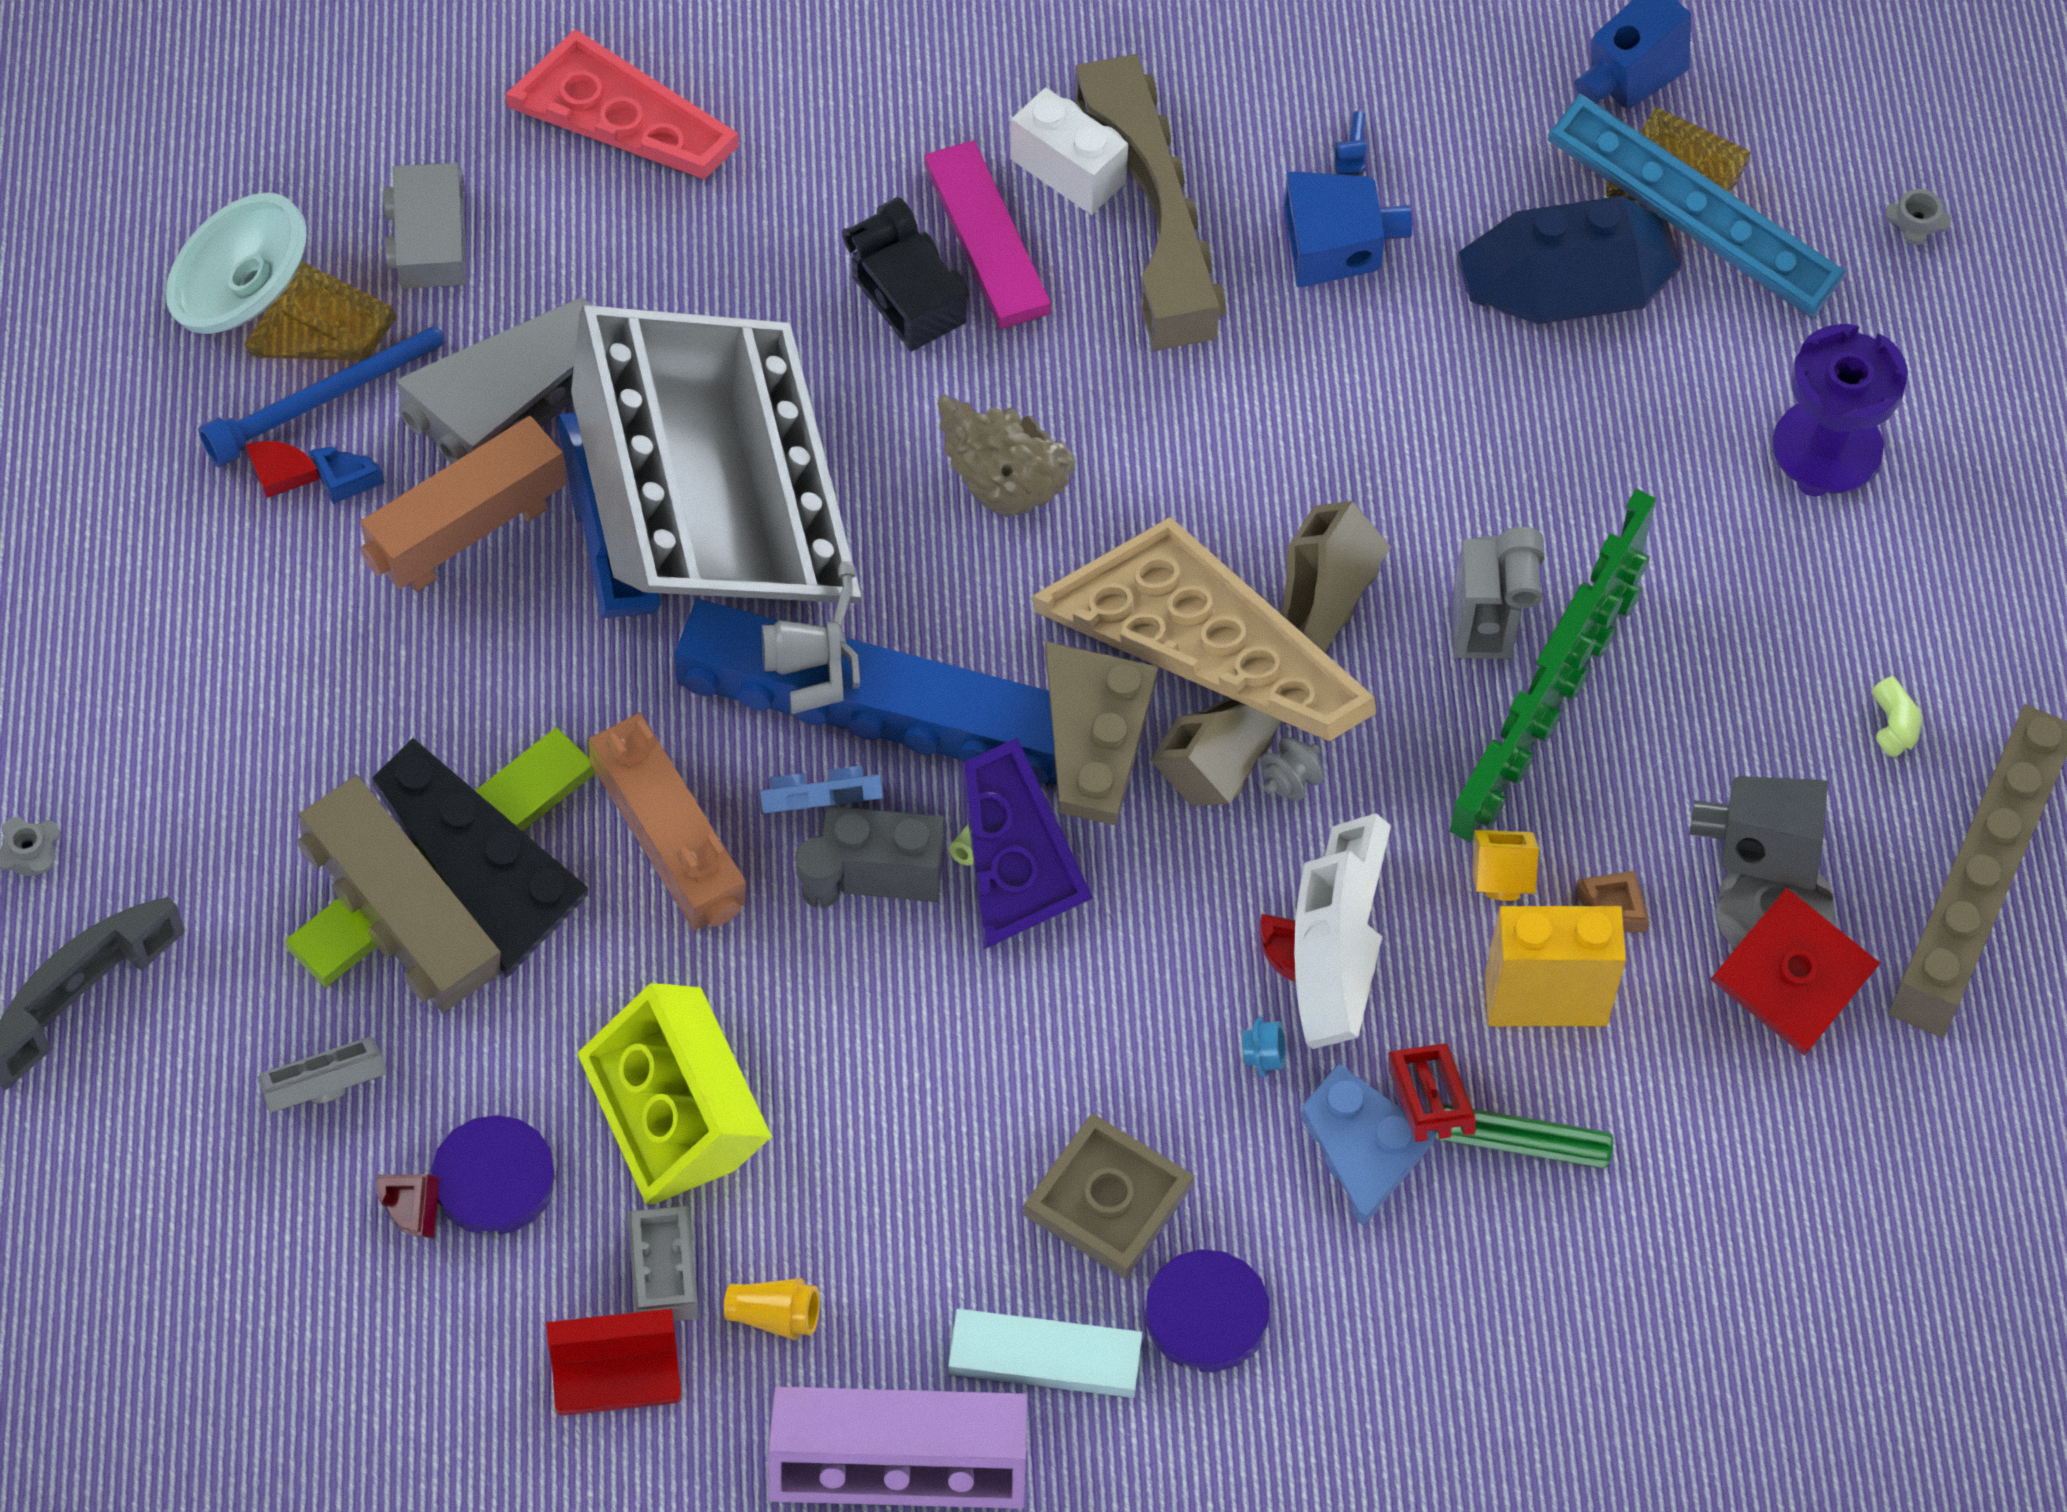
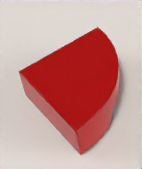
(280, 466)
(1278, 944)

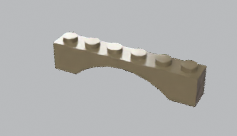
(1176, 288)
(1327, 572)
(1982, 873)

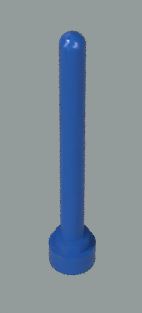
(228, 437)

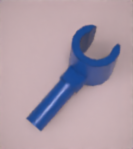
(1350, 154)

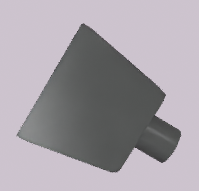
(1768, 828)

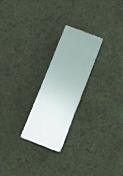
(1045, 1353)

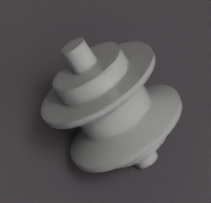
(1291, 769)

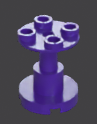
(1842, 392)

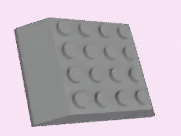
(706, 456)

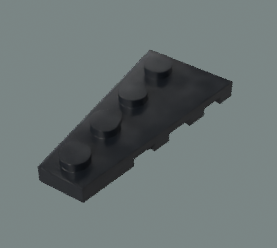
(482, 856)

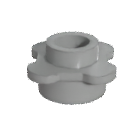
(1918, 204)
(34, 859)

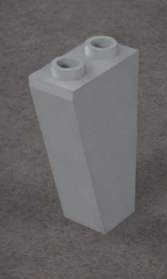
(494, 383)

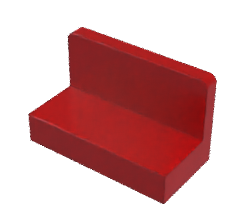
(614, 1362)

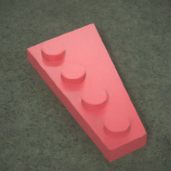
(617, 104)

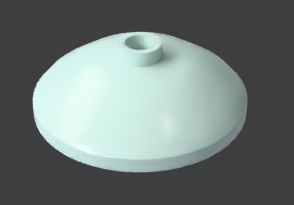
(236, 263)

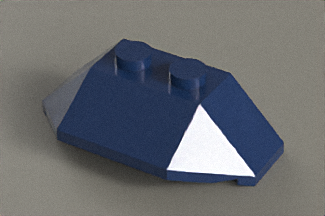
(1571, 261)

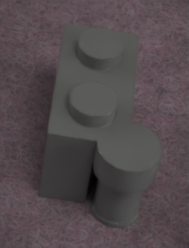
(874, 854)

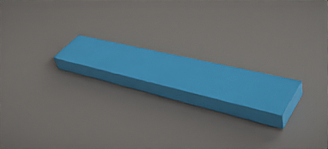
(1696, 206)

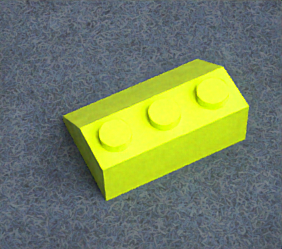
(673, 1092)

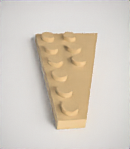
(1196, 618)

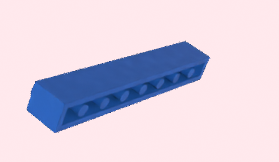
(898, 698)

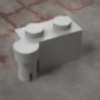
(428, 225)
(1490, 589)

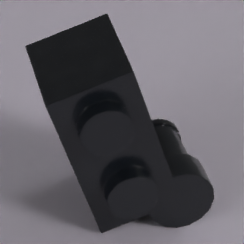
(905, 275)

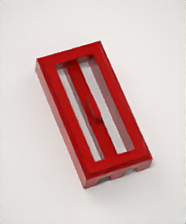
(1438, 1118)

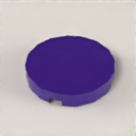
(494, 1174)
(1207, 1310)

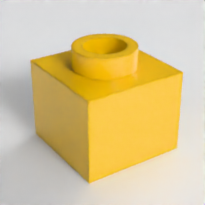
(1505, 863)

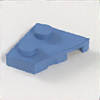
(843, 787)
(1362, 1139)

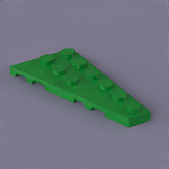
(1562, 671)

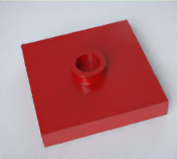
(1795, 971)

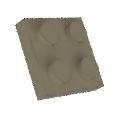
(1108, 1195)

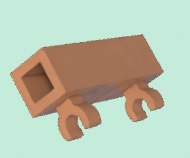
(463, 504)
(668, 823)

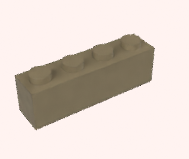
(399, 895)

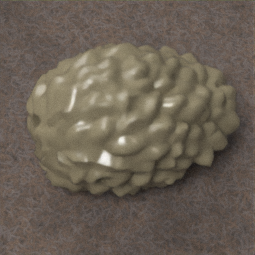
(1004, 458)

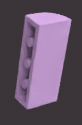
(897, 1447)

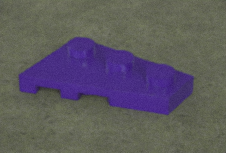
(1016, 846)

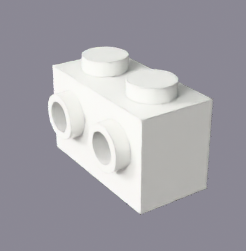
(1069, 150)

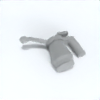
(801, 646)

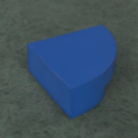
(345, 473)

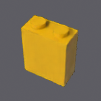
(1554, 965)

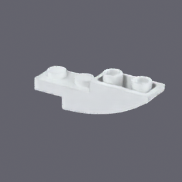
(1332, 937)

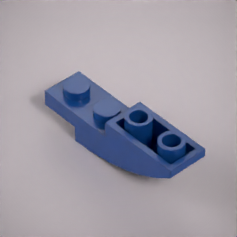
(613, 595)

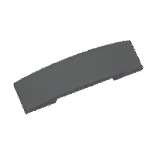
(134, 933)

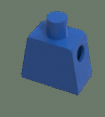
(1638, 52)
(1338, 226)

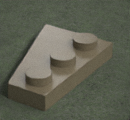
(1096, 727)

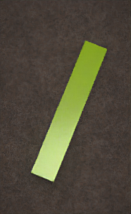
(520, 791)

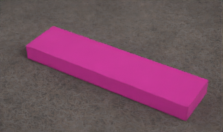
(987, 234)

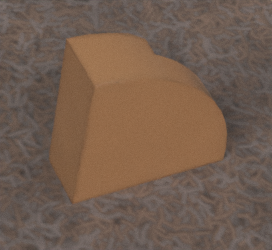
(1616, 890)

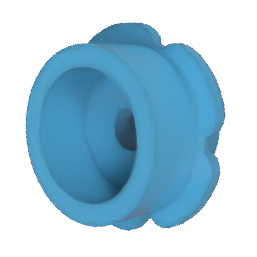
(1264, 1046)

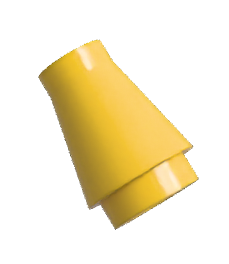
(775, 1306)

